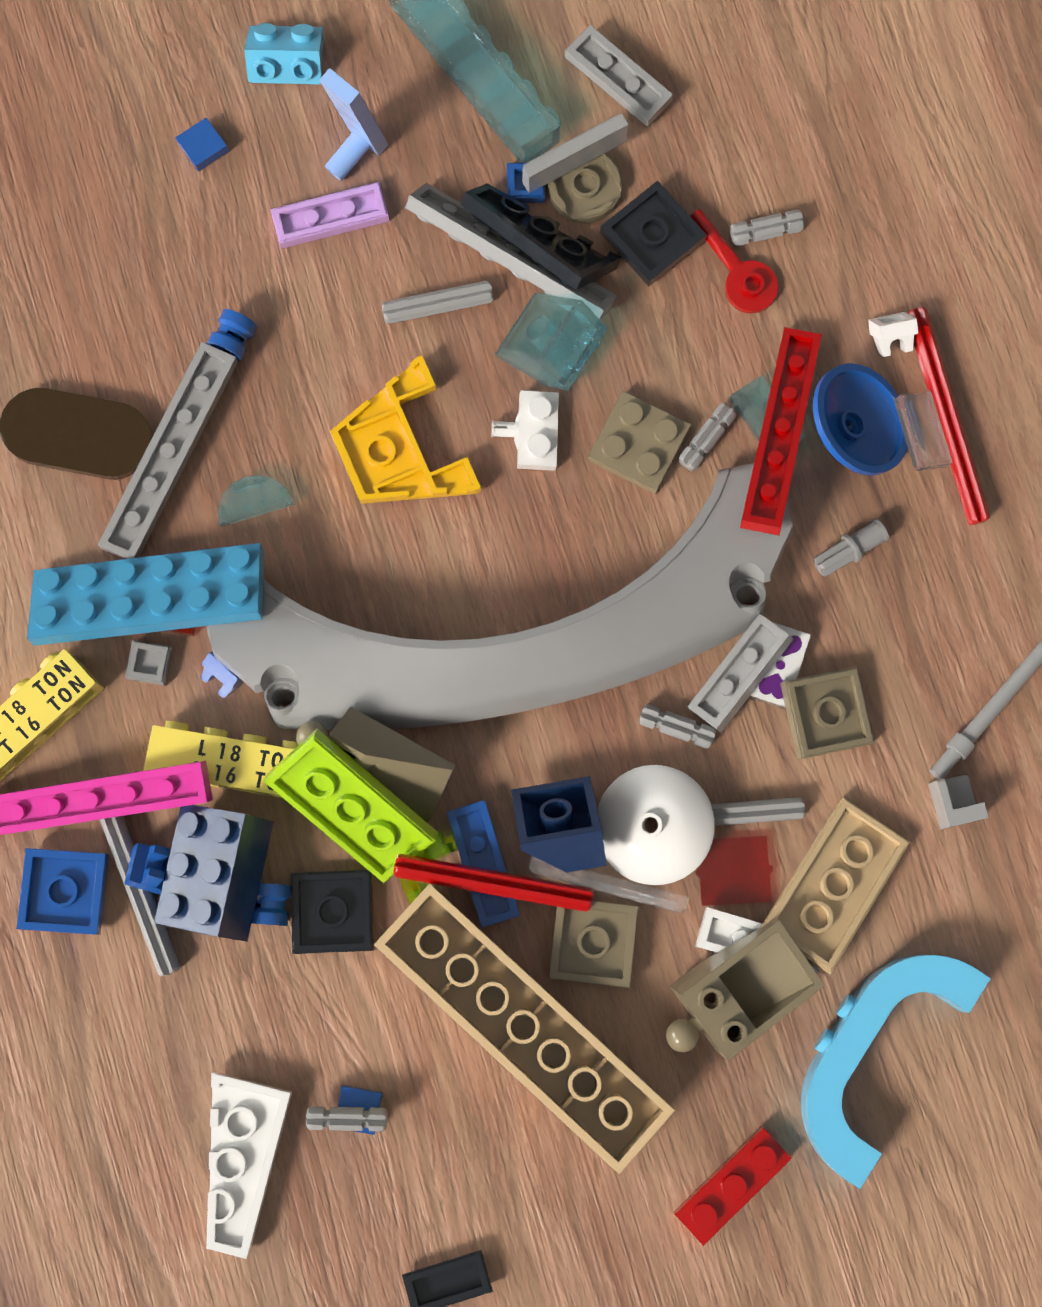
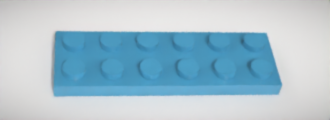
(147, 594)

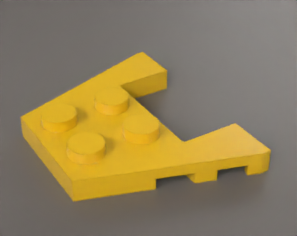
(384, 453)

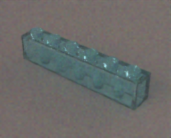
(483, 75)

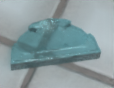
(252, 498)

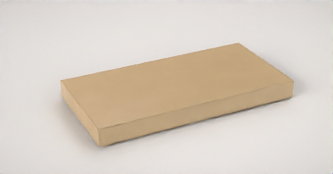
(837, 884)

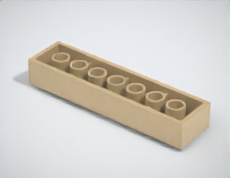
(524, 1028)

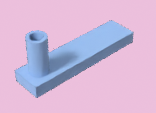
(359, 120)

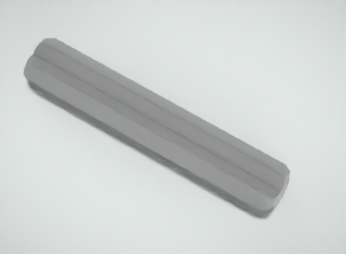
(437, 302)
(759, 811)

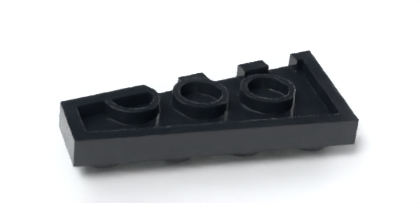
(539, 237)

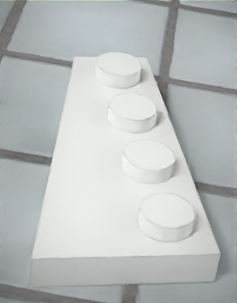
(244, 1144)

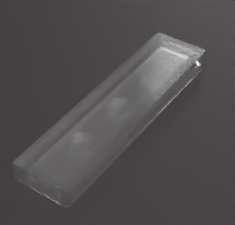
(612, 886)

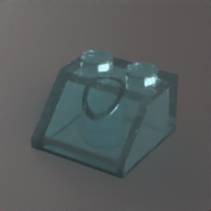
(552, 340)

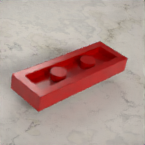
(732, 1185)

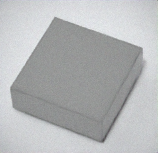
(149, 663)

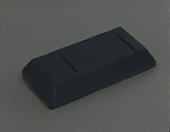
(448, 1281)

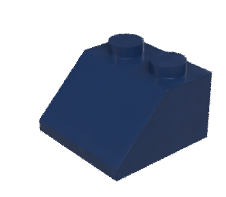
(560, 824)

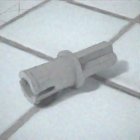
(851, 548)

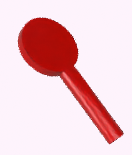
(750, 284)

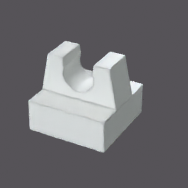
(893, 327)

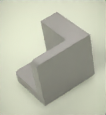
(955, 802)

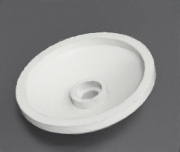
(683, 821)

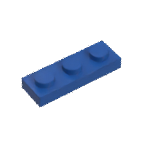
(480, 849)

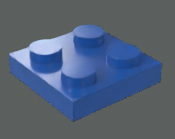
(62, 891)

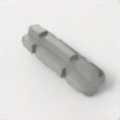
(767, 227)
(707, 437)
(677, 726)
(346, 1118)

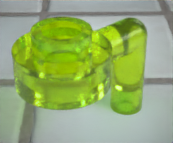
(439, 849)

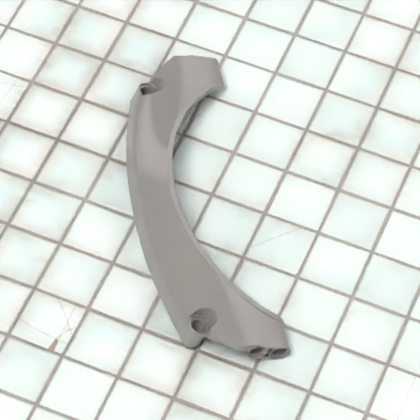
(655, 622)

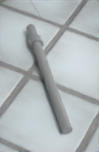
(962, 744)

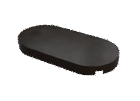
(75, 433)

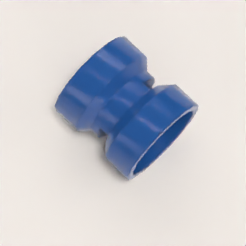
(232, 333)
(270, 904)

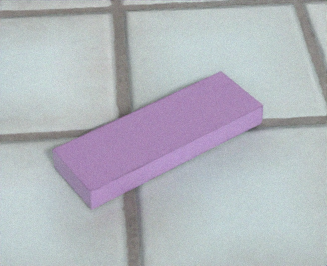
(330, 215)

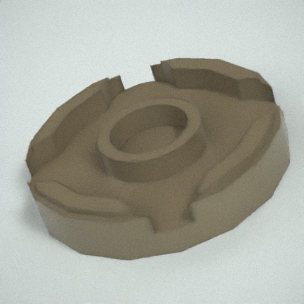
(587, 191)

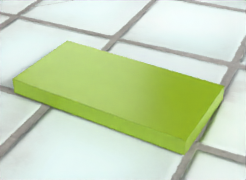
(349, 805)

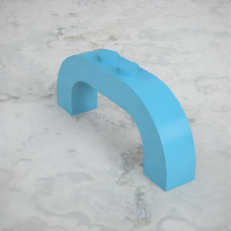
(852, 1035)

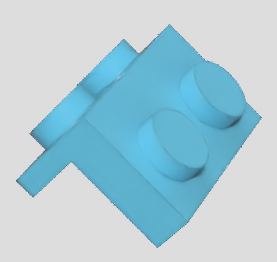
(284, 54)

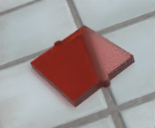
(736, 872)

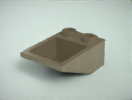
(395, 761)
(753, 988)

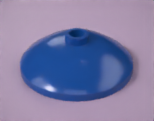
(859, 419)

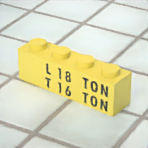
(43, 707)
(230, 762)

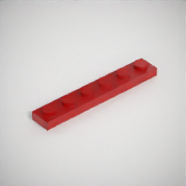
(781, 432)

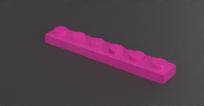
(105, 797)

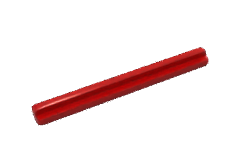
(493, 882)

